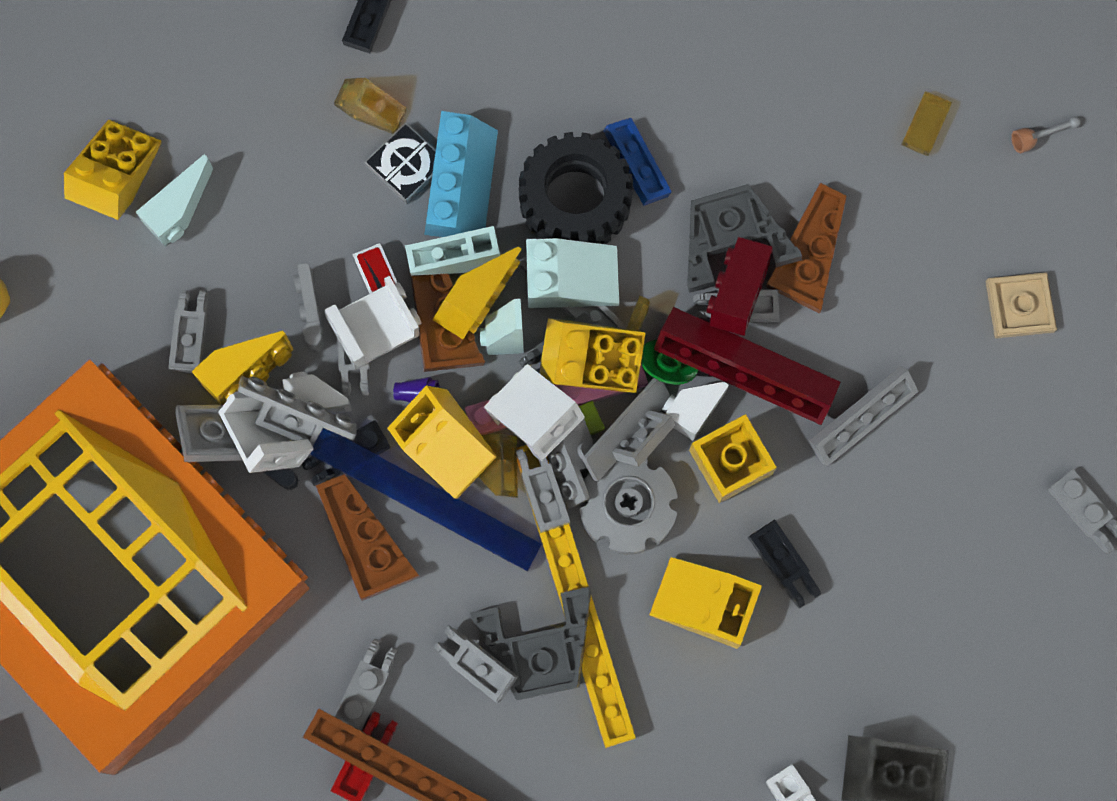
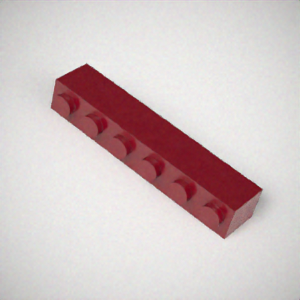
(747, 366)

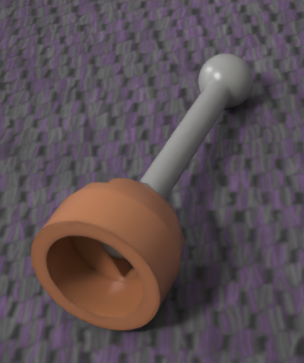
(1025, 138)

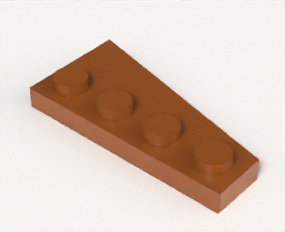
(816, 239)
(438, 345)
(365, 544)

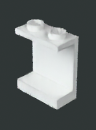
(374, 323)
(535, 411)
(258, 446)

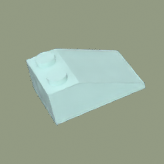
(571, 273)

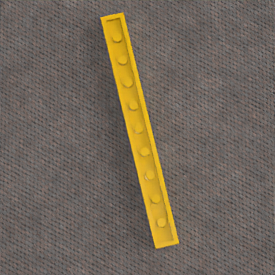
(597, 664)

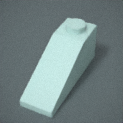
(174, 205)
(453, 253)
(504, 330)

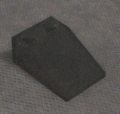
(893, 771)

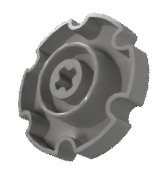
(624, 528)

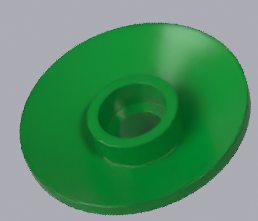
(664, 367)

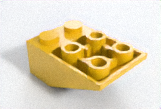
(110, 169)
(475, 294)
(591, 356)
(251, 358)
(442, 440)
(706, 601)

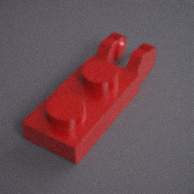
(352, 781)

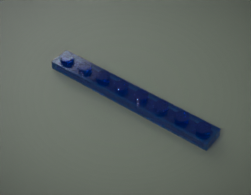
(425, 499)

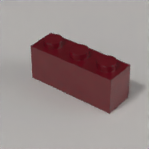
(739, 286)

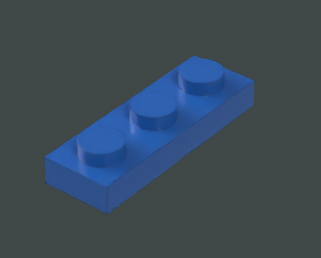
(646, 175)

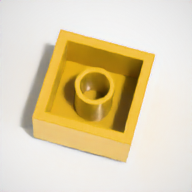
(732, 458)

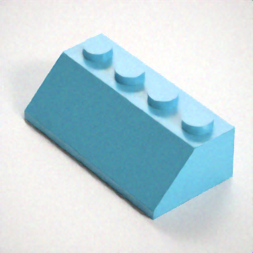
(461, 175)

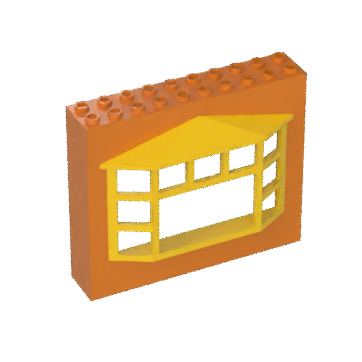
(195, 519)

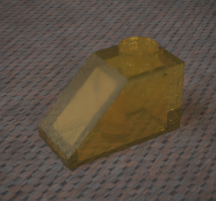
(370, 104)
(502, 472)

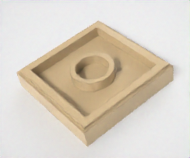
(1021, 305)

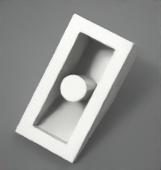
(313, 389)
(694, 407)

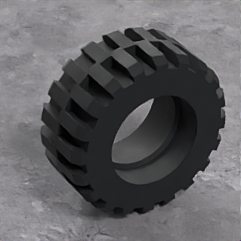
(583, 156)

